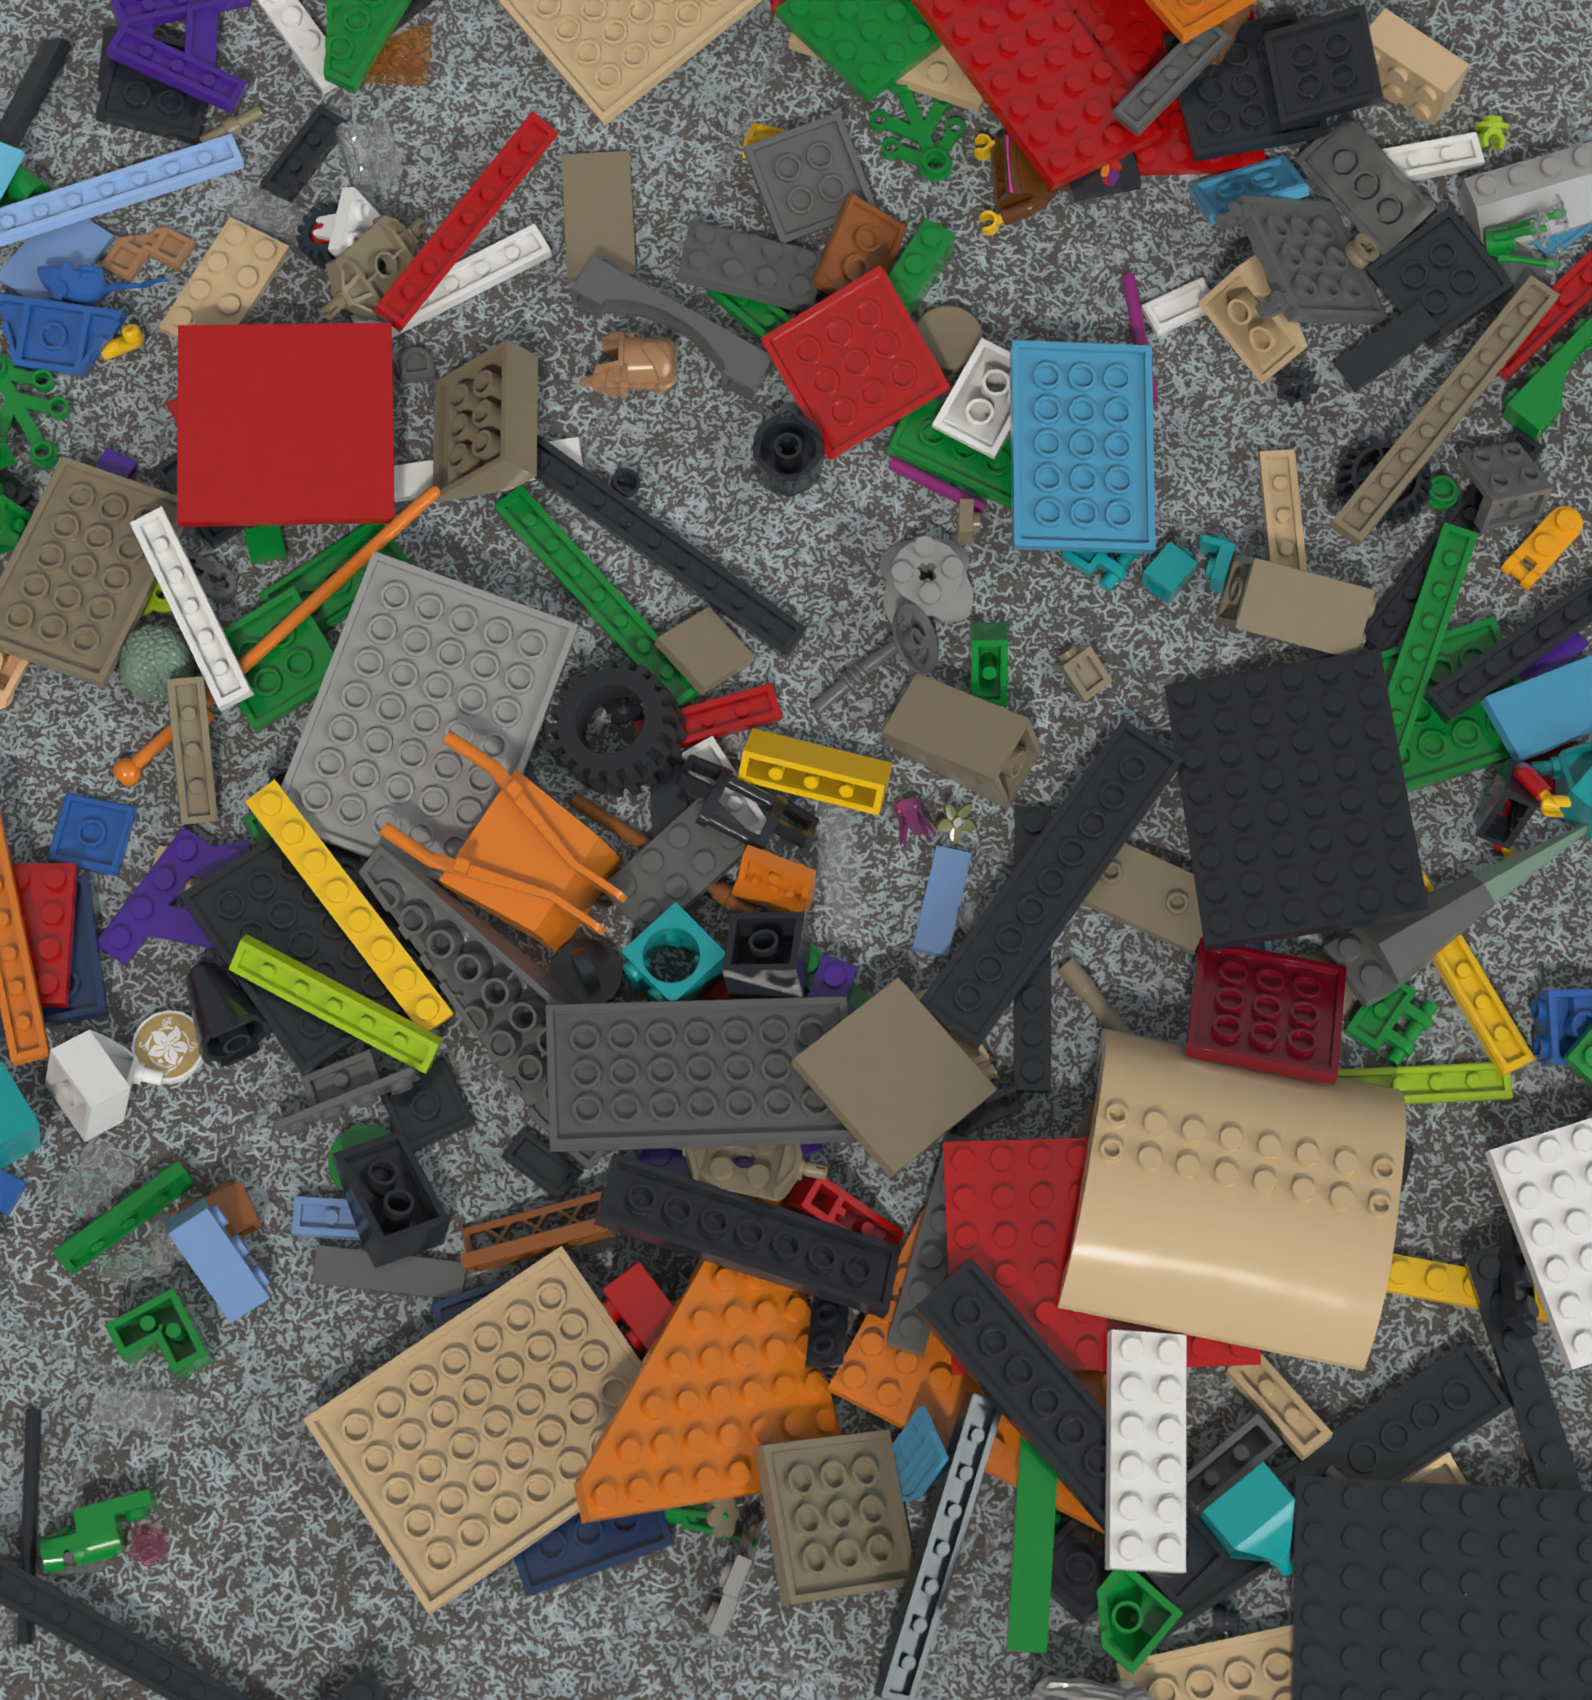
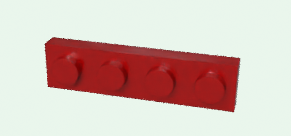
(727, 715)

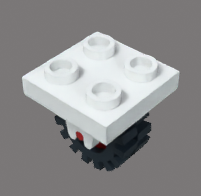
(335, 227)

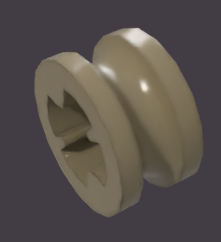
(1362, 250)

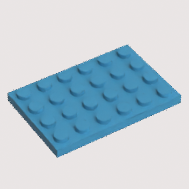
(1082, 447)

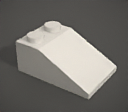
(980, 402)

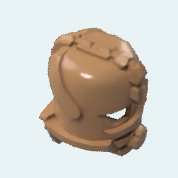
(640, 365)

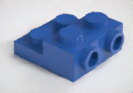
(1561, 1021)

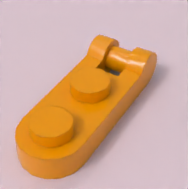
(1544, 546)

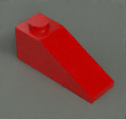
(835, 1206)

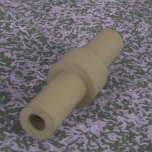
(234, 124)

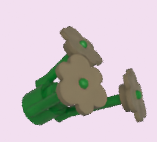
(721, 1523)

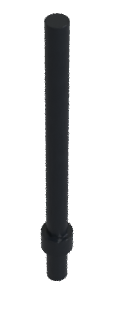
(29, 1511)

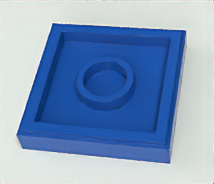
(92, 834)

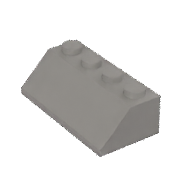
(1529, 185)

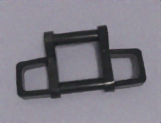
(725, 779)

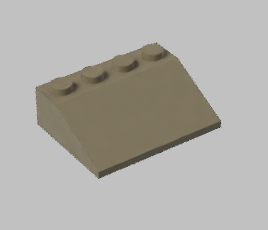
(486, 424)

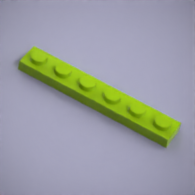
(335, 1003)

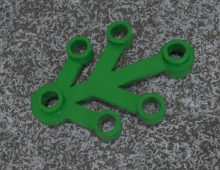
(921, 133)
(18, 404)

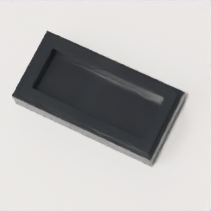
(542, 1167)

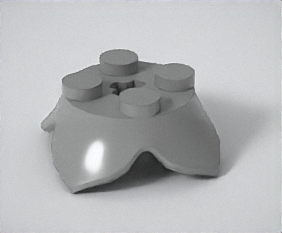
(946, 597)

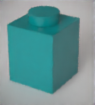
(1169, 572)

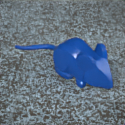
(82, 285)

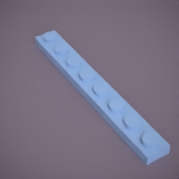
(119, 189)

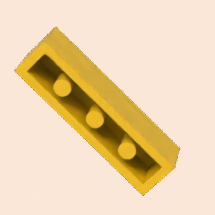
(815, 771)

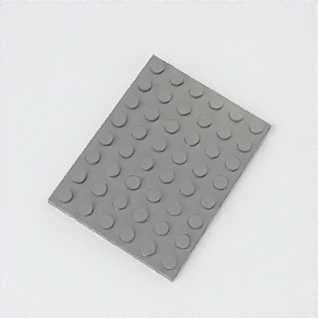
(404, 673)

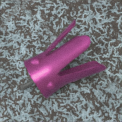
(910, 813)

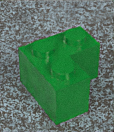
(162, 1325)

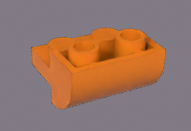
(774, 882)

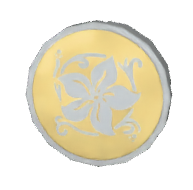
(168, 1044)

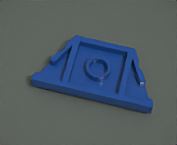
(56, 334)

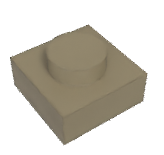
(967, 521)

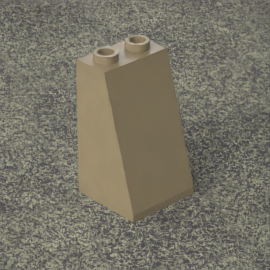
(1295, 606)
(963, 738)

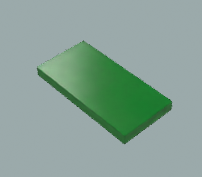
(949, 459)
(321, 567)

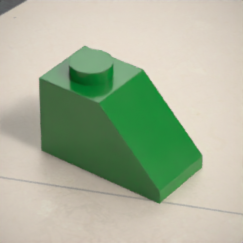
(989, 661)

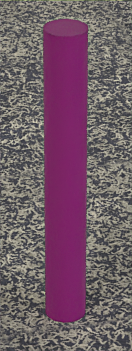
(934, 483)

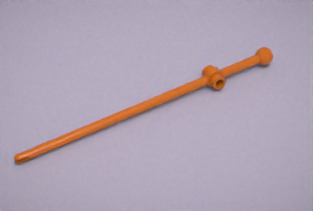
(129, 770)

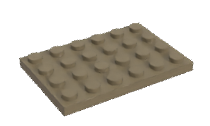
(80, 573)

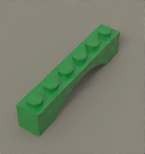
(1540, 400)

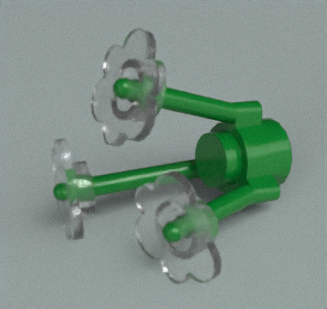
(1503, 238)

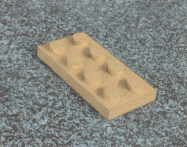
(227, 279)

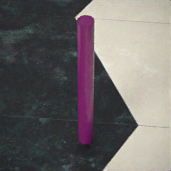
(1136, 317)

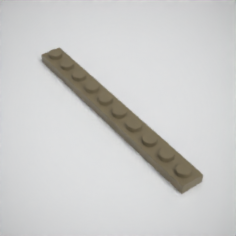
(1444, 411)

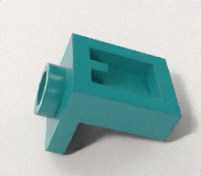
(1217, 567)

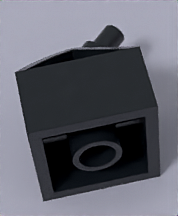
(766, 955)

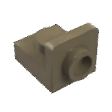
(1082, 670)

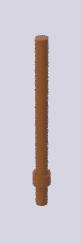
(720, 892)

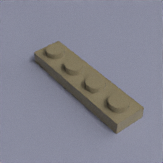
(191, 750)

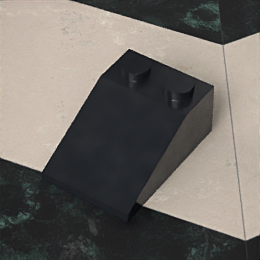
(390, 1199)

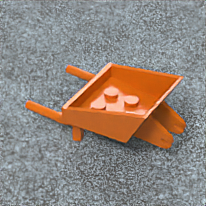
(524, 858)

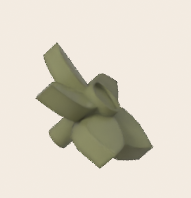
(955, 821)

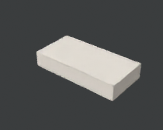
(1176, 307)

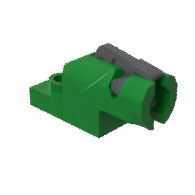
(96, 1535)

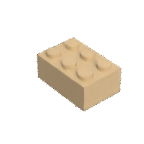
(1415, 68)

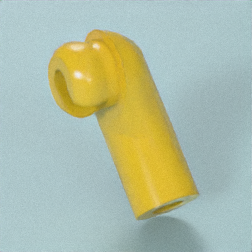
(131, 340)

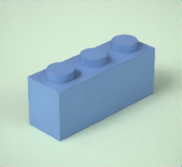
(219, 1259)

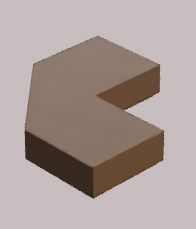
(132, 252)

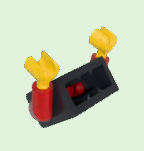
(1512, 802)

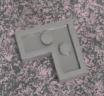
(733, 1581)

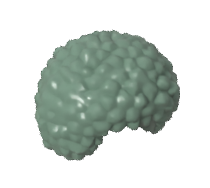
(151, 658)

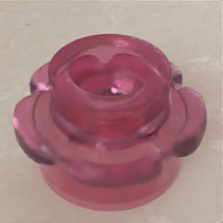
(158, 1550)

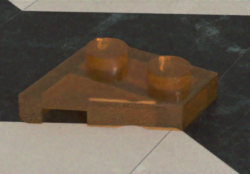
(404, 59)

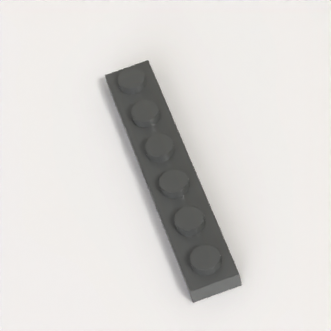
(925, 1269)

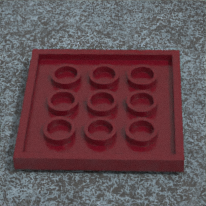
(1267, 1012)

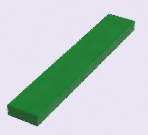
(1031, 1553)

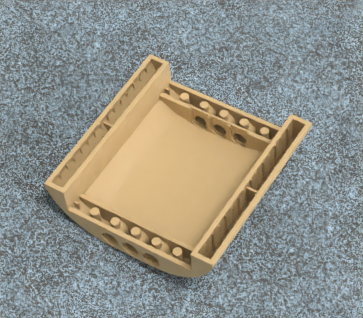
(1237, 1203)

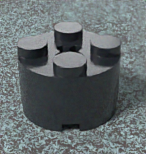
(773, 457)

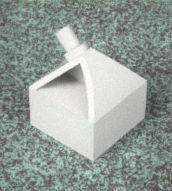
(94, 1081)

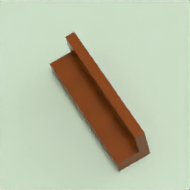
(538, 1242)

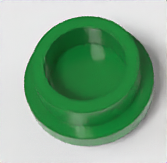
(1443, 493)

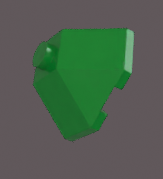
(1132, 1618)

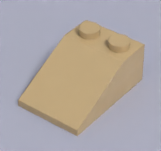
(1259, 342)

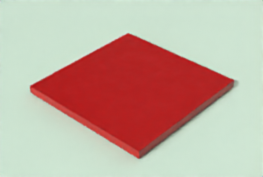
(285, 424)

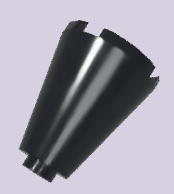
(223, 1016)

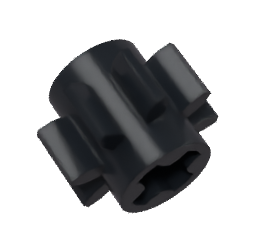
(1296, 393)

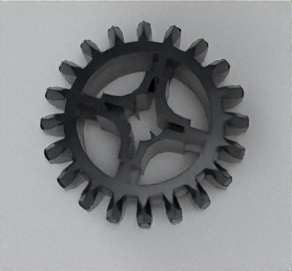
(1374, 453)

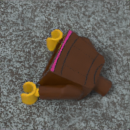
(1016, 184)

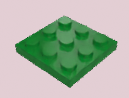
(290, 671)

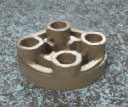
(950, 336)

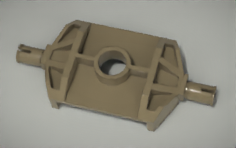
(355, 273)
(770, 1177)

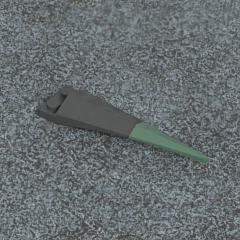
(1390, 953)

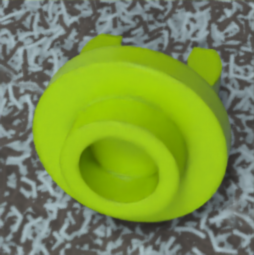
(1494, 128)

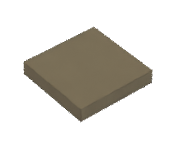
(704, 650)

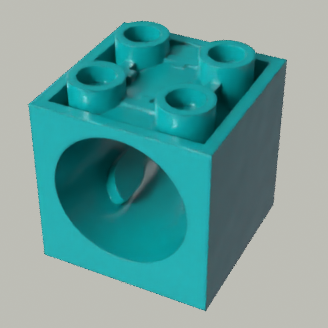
(673, 929)

